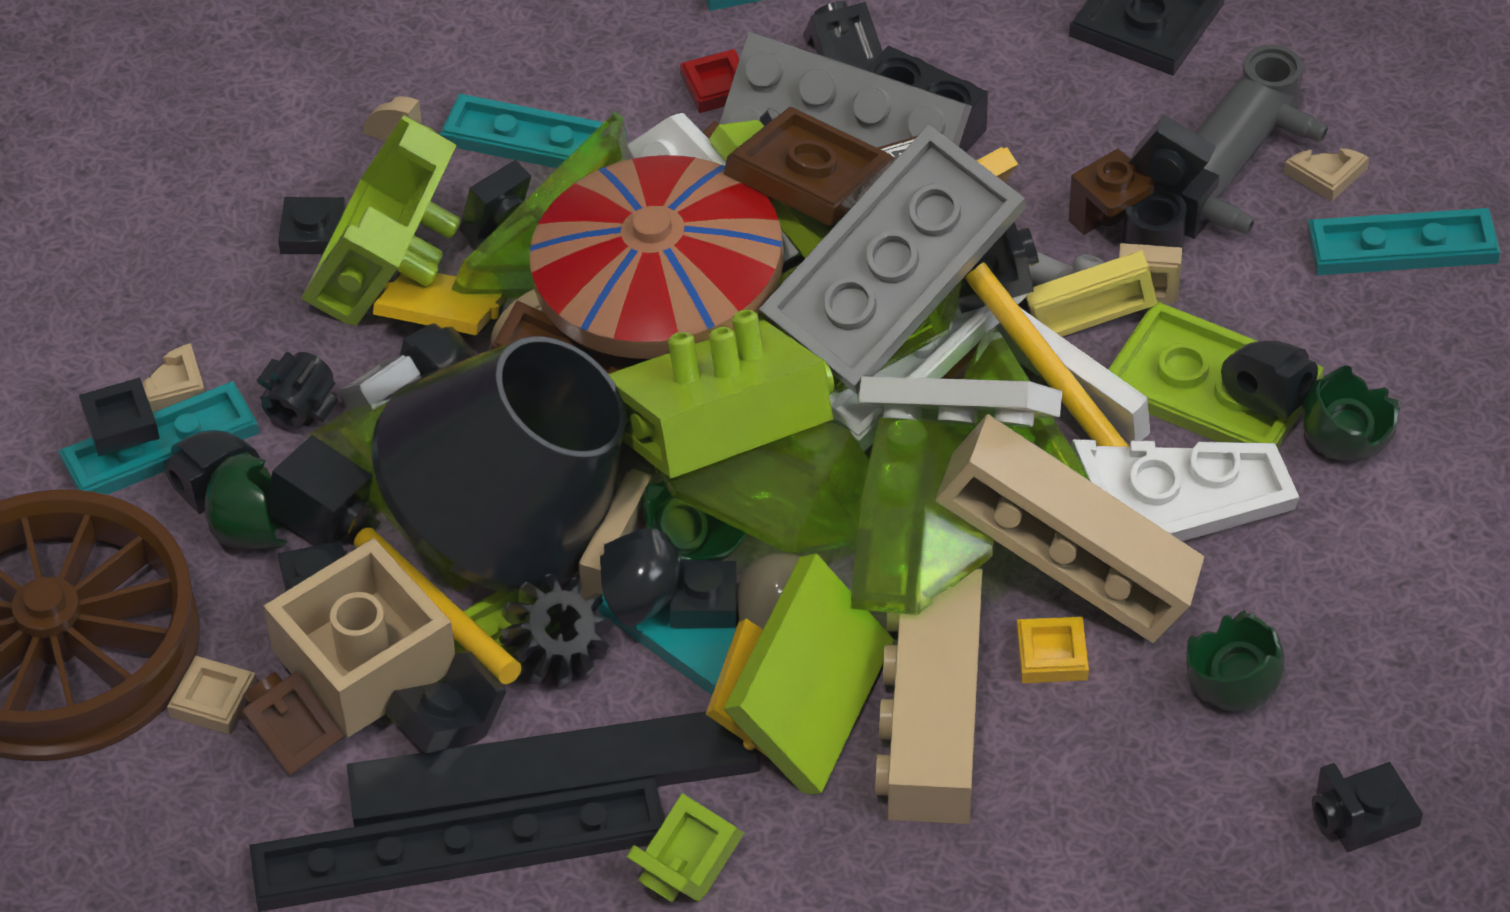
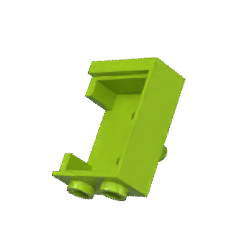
(380, 225)
(722, 395)

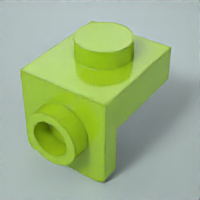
(686, 851)

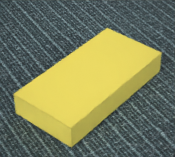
(1094, 295)

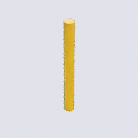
(1043, 357)
(464, 629)

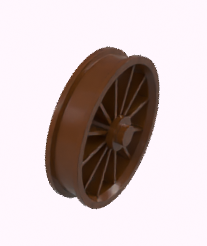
(64, 619)

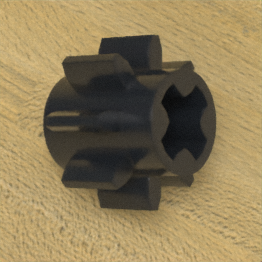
(297, 390)

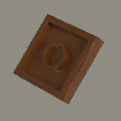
(808, 165)

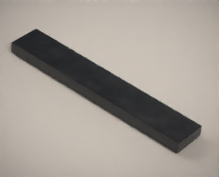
(496, 772)
(455, 844)

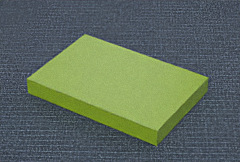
(1178, 368)
(808, 675)

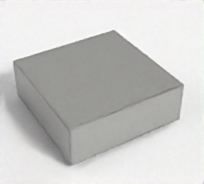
(379, 382)

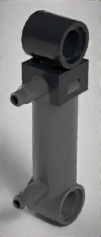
(1237, 126)

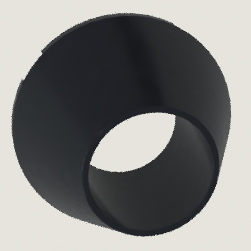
(504, 460)

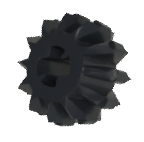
(553, 605)

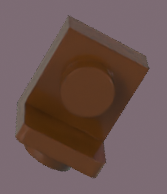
(1105, 191)
(289, 721)

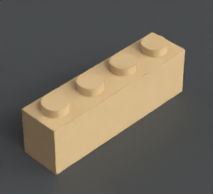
(1070, 529)
(931, 708)

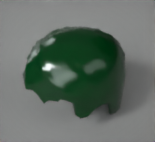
(1348, 418)
(238, 503)
(689, 529)
(1237, 663)

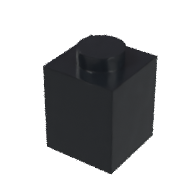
(320, 493)

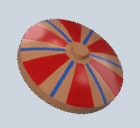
(654, 254)

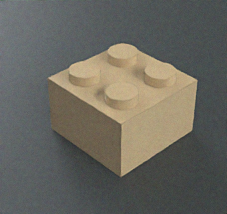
(360, 635)

